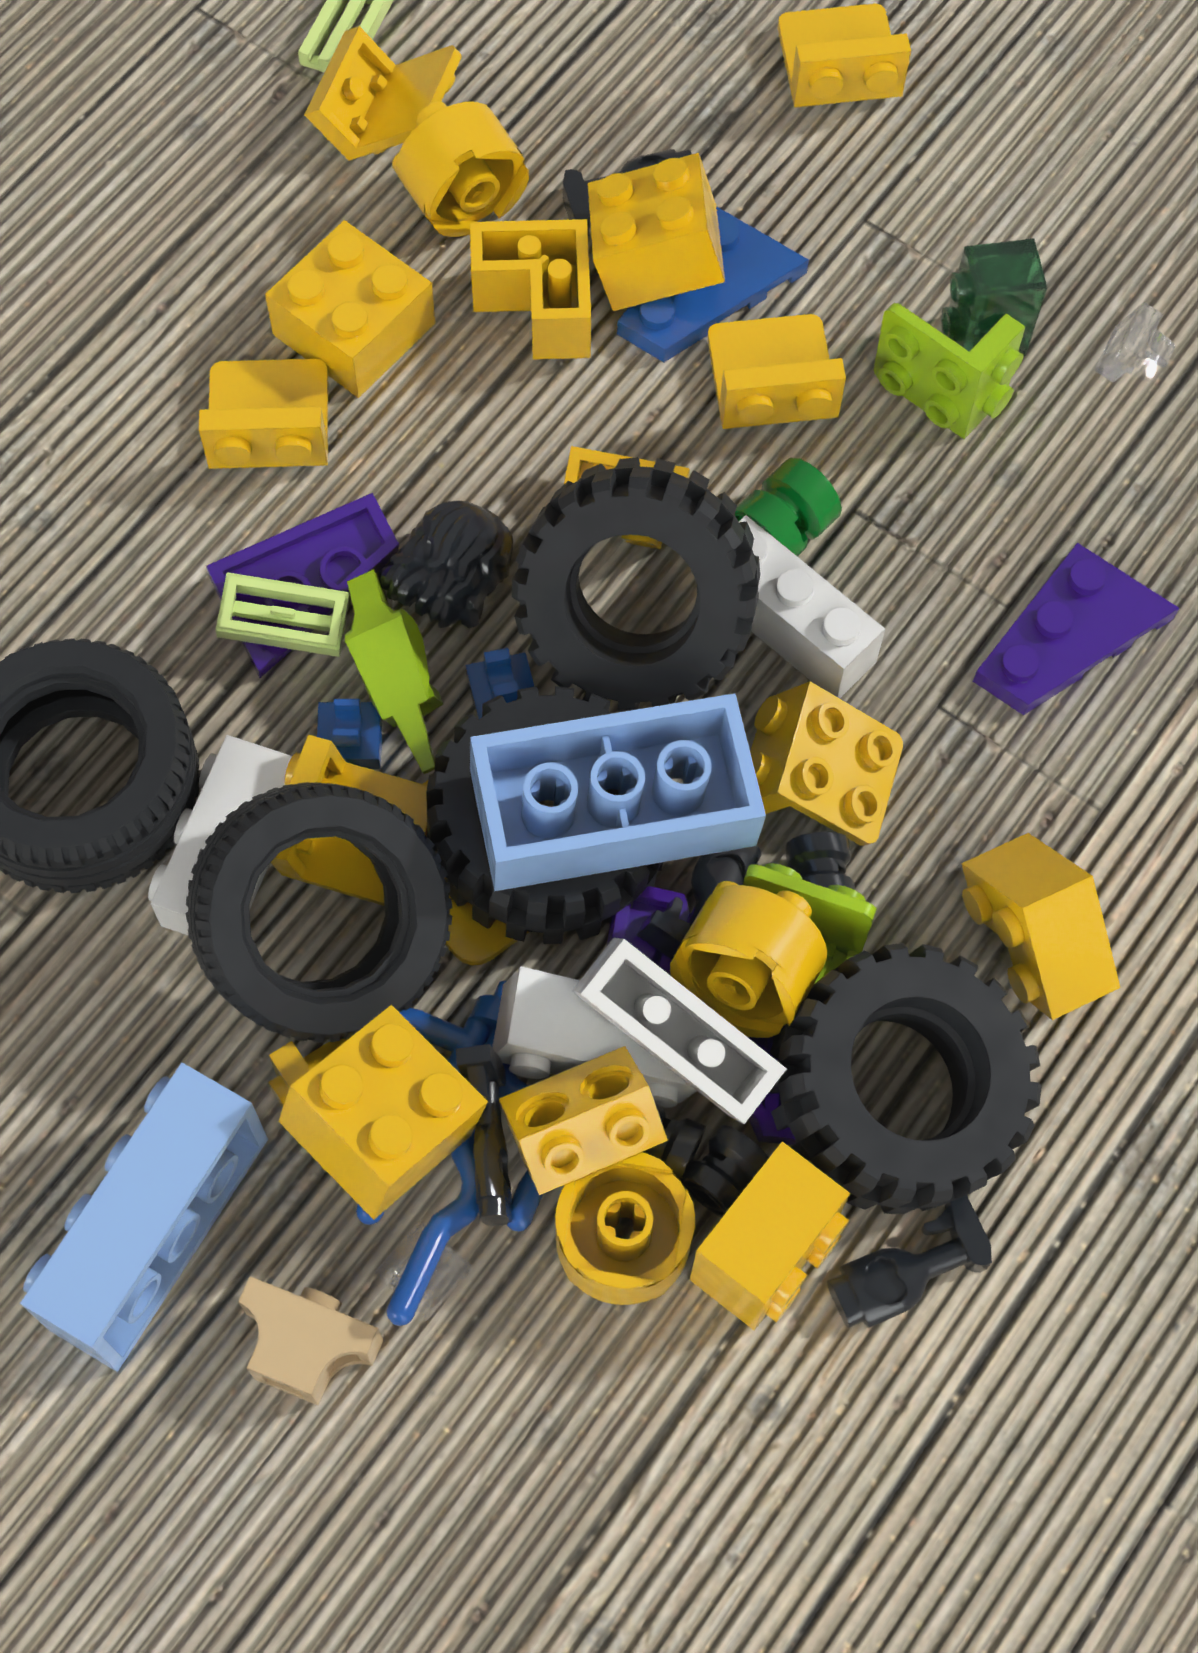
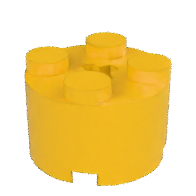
(460, 166)
(751, 957)
(658, 1247)

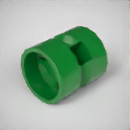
(793, 504)

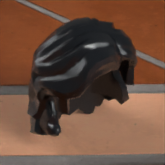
(450, 563)

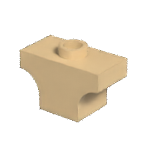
(304, 1339)

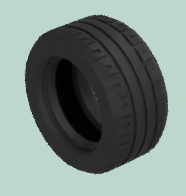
(140, 820)
(408, 940)

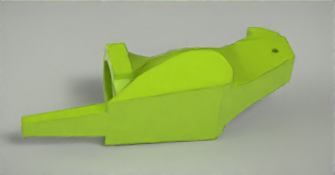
(392, 664)

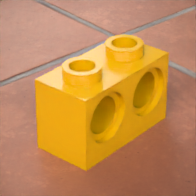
(583, 1119)

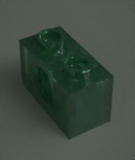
(991, 283)

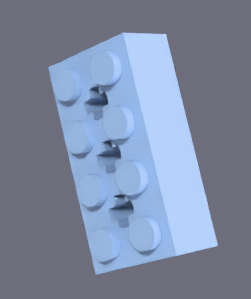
(625, 752)
(145, 1216)

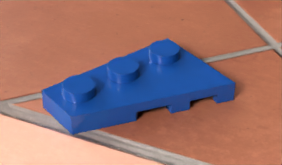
(751, 269)

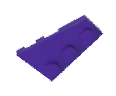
(315, 554)
(1068, 628)

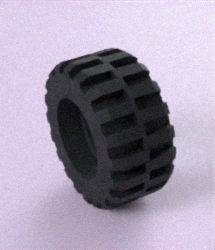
(624, 663)
(459, 839)
(973, 1036)

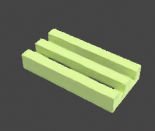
(325, 23)
(278, 636)

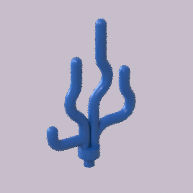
(461, 1212)

